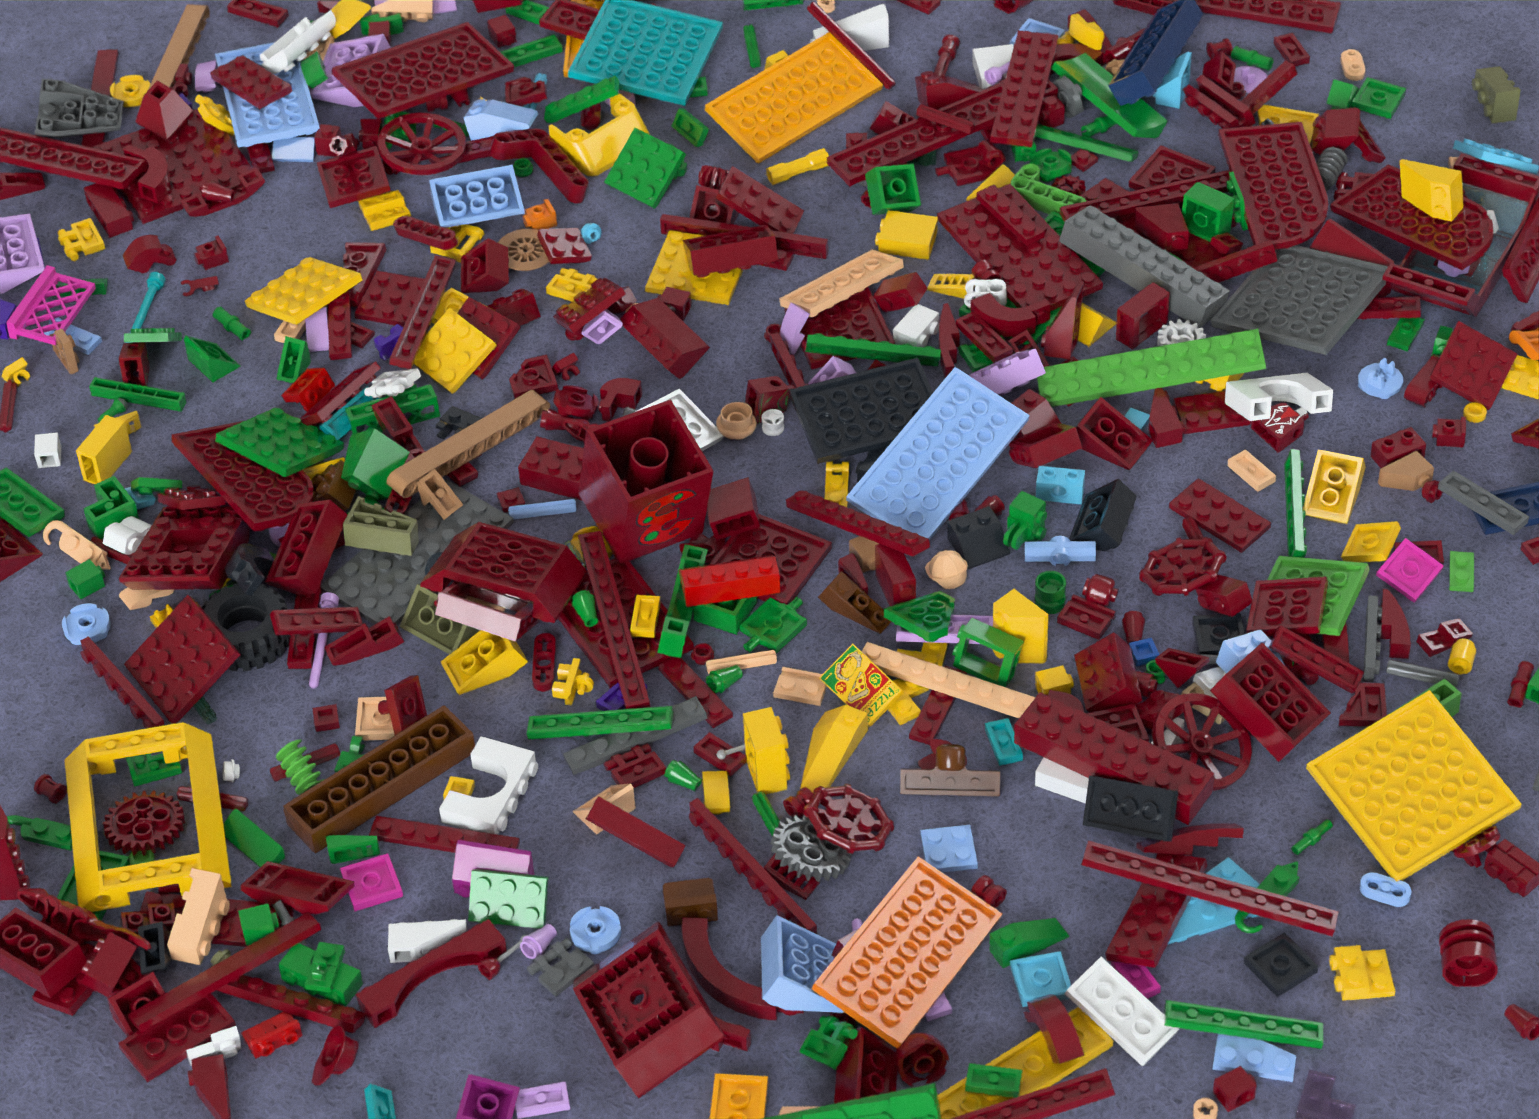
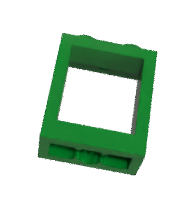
(991, 638)

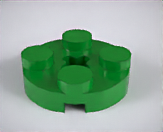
(1052, 163)

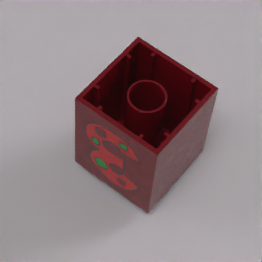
(645, 481)

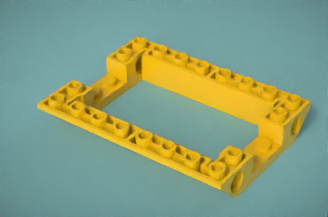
(111, 887)

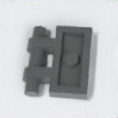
(563, 973)

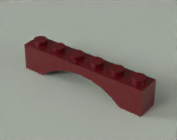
(386, 996)

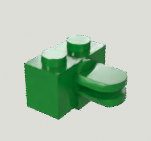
(1025, 520)

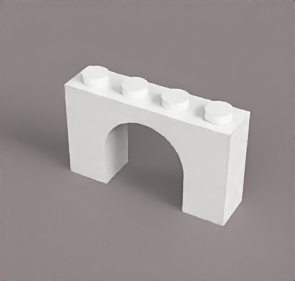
(1254, 396)
(491, 813)

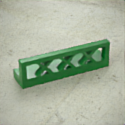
(408, 401)

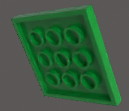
(279, 442)

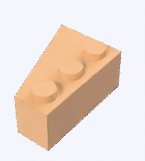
(200, 919)

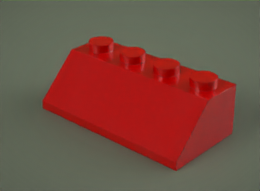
(730, 580)

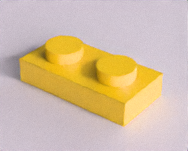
(645, 616)

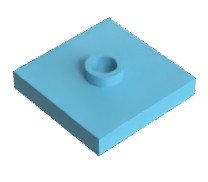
(1040, 977)

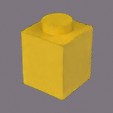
(1053, 679)

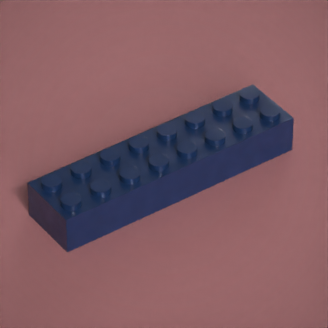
(1155, 51)

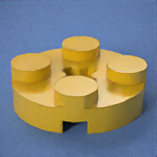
(127, 83)

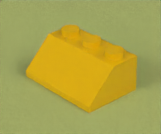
(1025, 621)

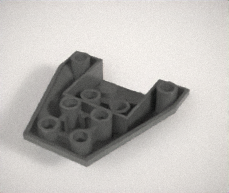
(75, 111)

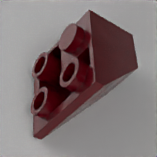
(163, 111)

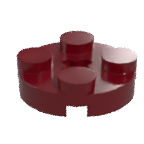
(575, 402)

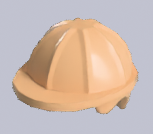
(947, 569)

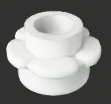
(230, 771)

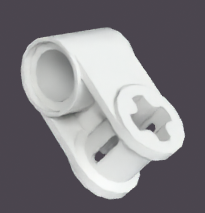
(995, 287)

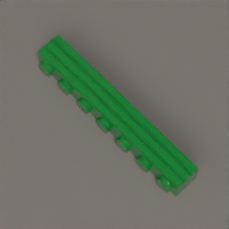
(138, 394)

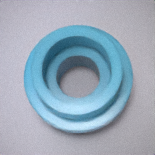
(588, 229)

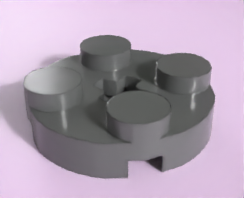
(1069, 95)

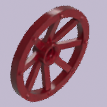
(421, 147)
(1199, 742)

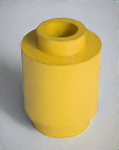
(1462, 656)

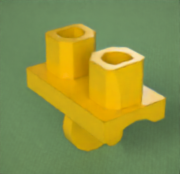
(574, 682)

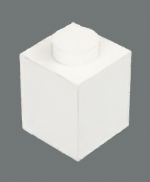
(47, 450)

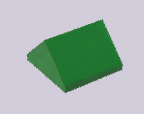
(209, 358)

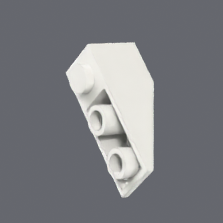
(413, 940)

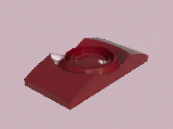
(296, 888)

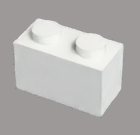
(917, 327)

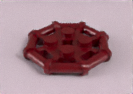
(1182, 566)
(848, 818)

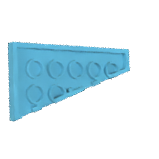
(1204, 916)

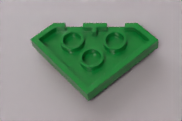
(924, 616)

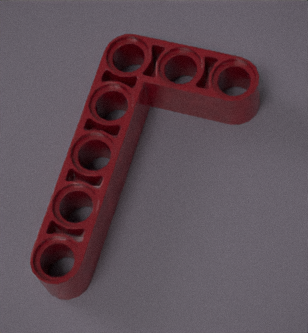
(547, 155)

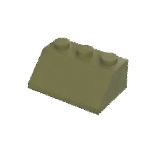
(436, 630)

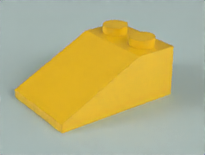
(1432, 189)
(1334, 486)
(483, 661)

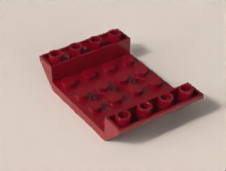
(511, 566)

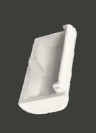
(296, 42)

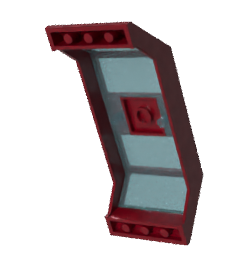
(1495, 188)

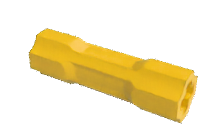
(783, 171)

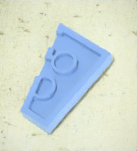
(1254, 1056)

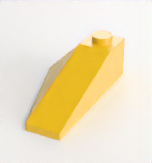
(832, 745)

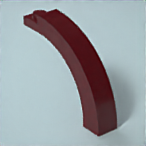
(717, 980)

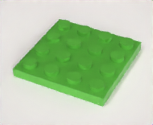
(1344, 585)

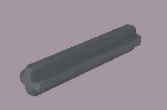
(1420, 673)

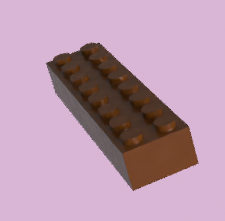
(379, 778)

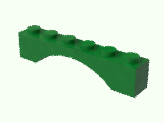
(678, 615)

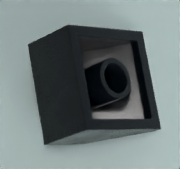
(977, 537)

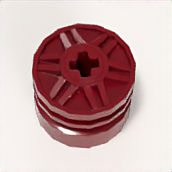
(1468, 951)

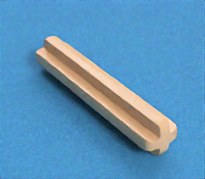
(743, 661)

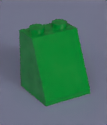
(370, 462)

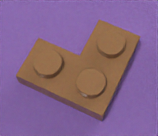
(65, 351)

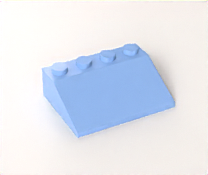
(476, 196)
(792, 964)

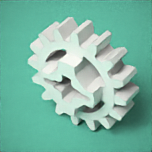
(1179, 332)

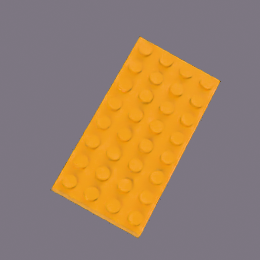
(793, 97)

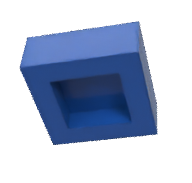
(1143, 651)

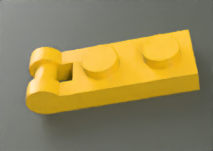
(837, 485)

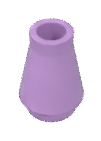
(538, 941)

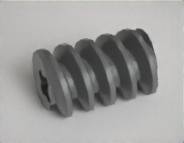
(1331, 165)

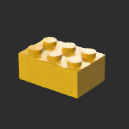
(766, 750)

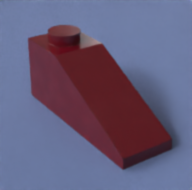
(211, 1084)

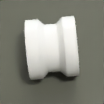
(772, 422)

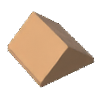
(619, 795)

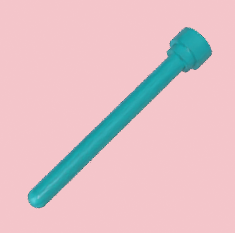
(155, 283)

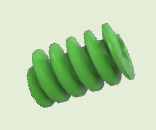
(297, 767)

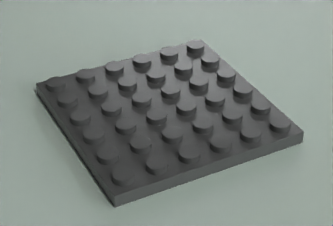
(1302, 298)

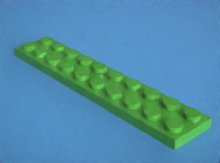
(1152, 368)

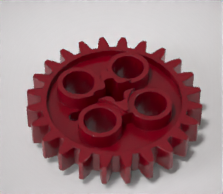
(144, 823)

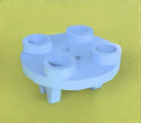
(1380, 379)

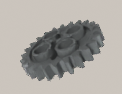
(804, 852)

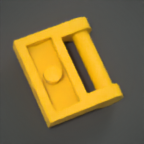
(461, 231)

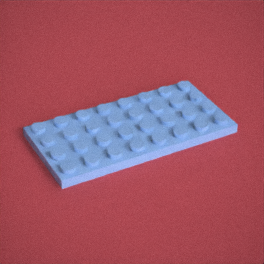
(282, 119)
(938, 456)

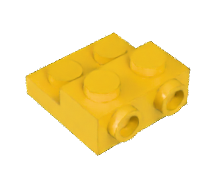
(1361, 973)

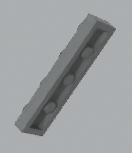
(1483, 502)
(1372, 631)

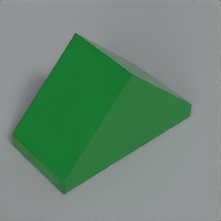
(294, 360)

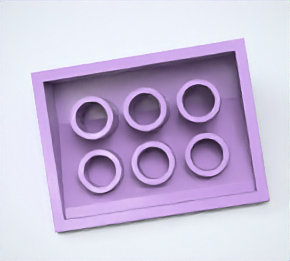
(341, 53)
(18, 252)

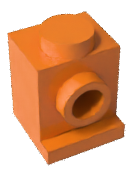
(540, 216)

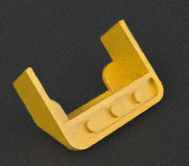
(600, 149)

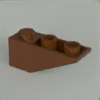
(852, 602)

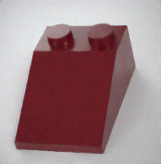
(940, 90)
(1063, 332)
(1111, 435)

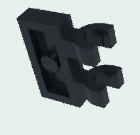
(455, 420)

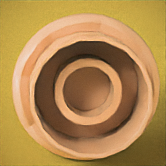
(736, 421)

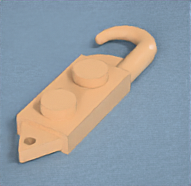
(77, 545)

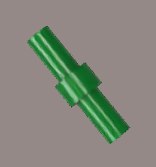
(1312, 837)

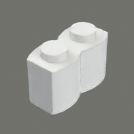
(126, 535)

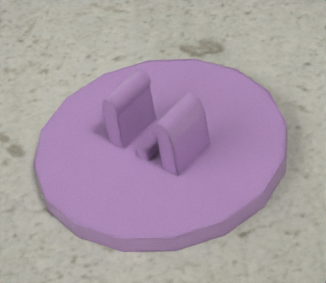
(1249, 77)

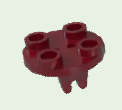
(1482, 842)

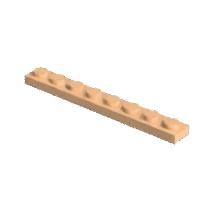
(948, 681)

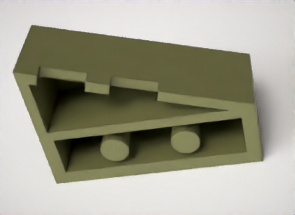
(1496, 94)
(380, 530)

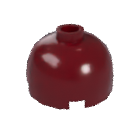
(924, 1054)

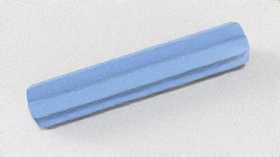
(542, 509)

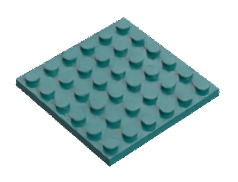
(647, 49)

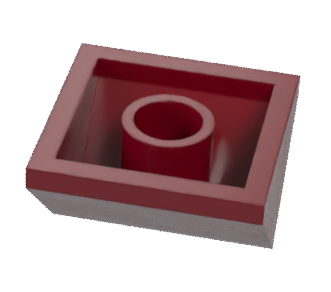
(133, 998)

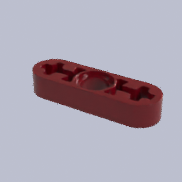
(539, 655)

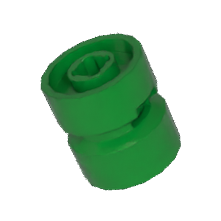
(1050, 591)

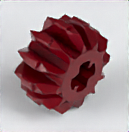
(712, 176)

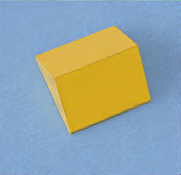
(347, 15)
(1093, 325)

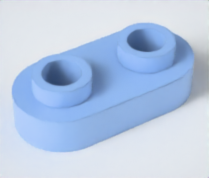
(1386, 889)

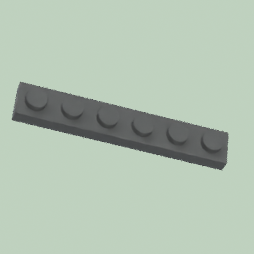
(601, 749)

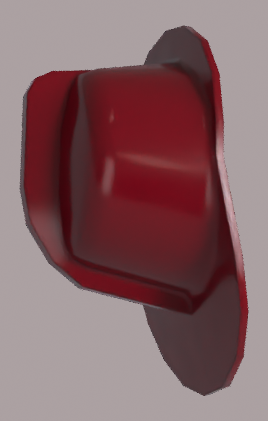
(336, 1056)

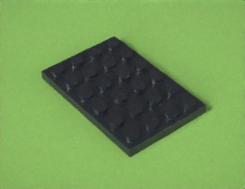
(860, 409)

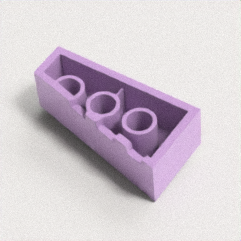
(1010, 372)

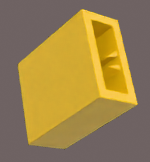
(907, 234)
(104, 450)

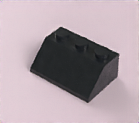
(1104, 515)

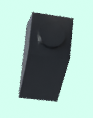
(158, 957)

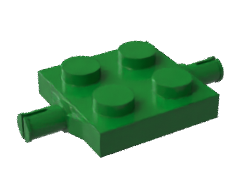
(773, 625)

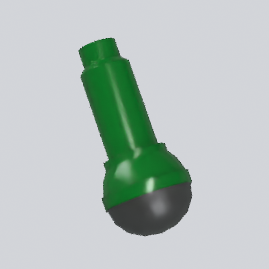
(118, 406)

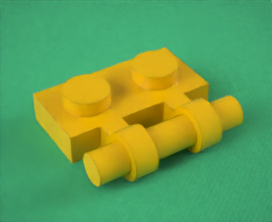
(215, 114)
(87, 239)
(569, 284)

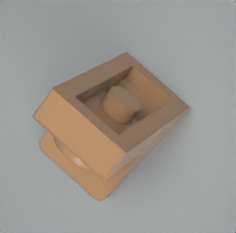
(438, 493)

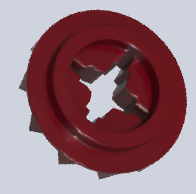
(1078, 186)

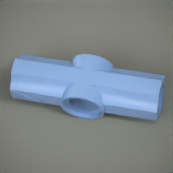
(1060, 551)

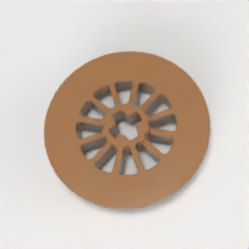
(519, 242)

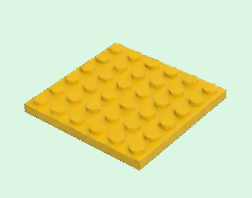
(1413, 786)

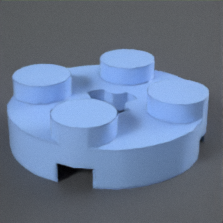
(74, 623)
(595, 941)

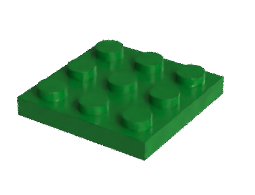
(645, 168)

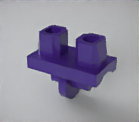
(386, 345)

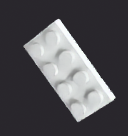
(1121, 1011)

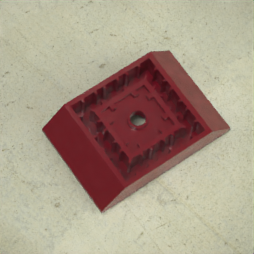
(186, 549)
(662, 1031)

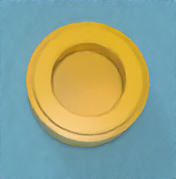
(1475, 412)

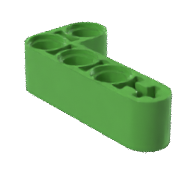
(1040, 195)

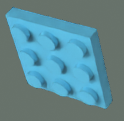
(1496, 155)

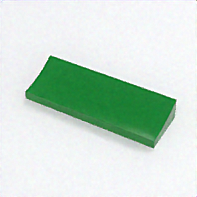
(1137, 119)

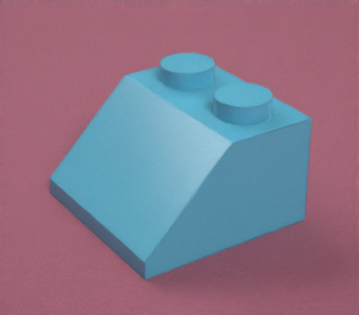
(1170, 91)

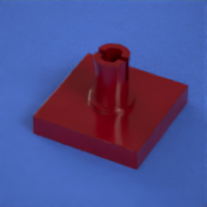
(404, 703)

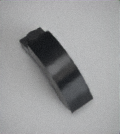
(249, 566)

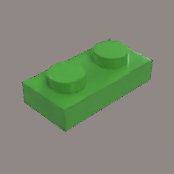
(1461, 571)

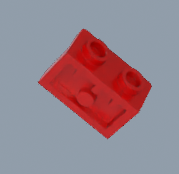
(309, 388)
(272, 1034)

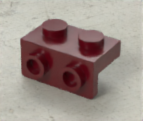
(518, 307)

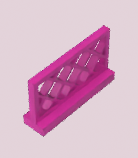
(35, 301)

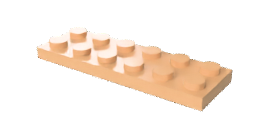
(843, 282)

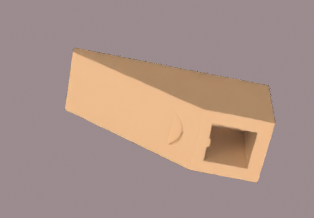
(409, 9)

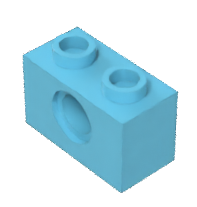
(1060, 484)

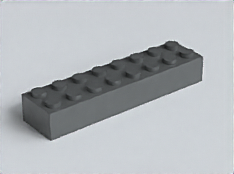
(1141, 263)

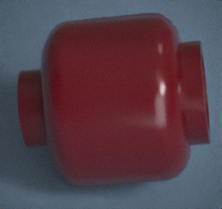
(1100, 590)

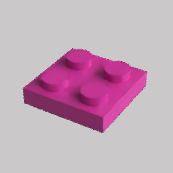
(1409, 570)
(373, 881)

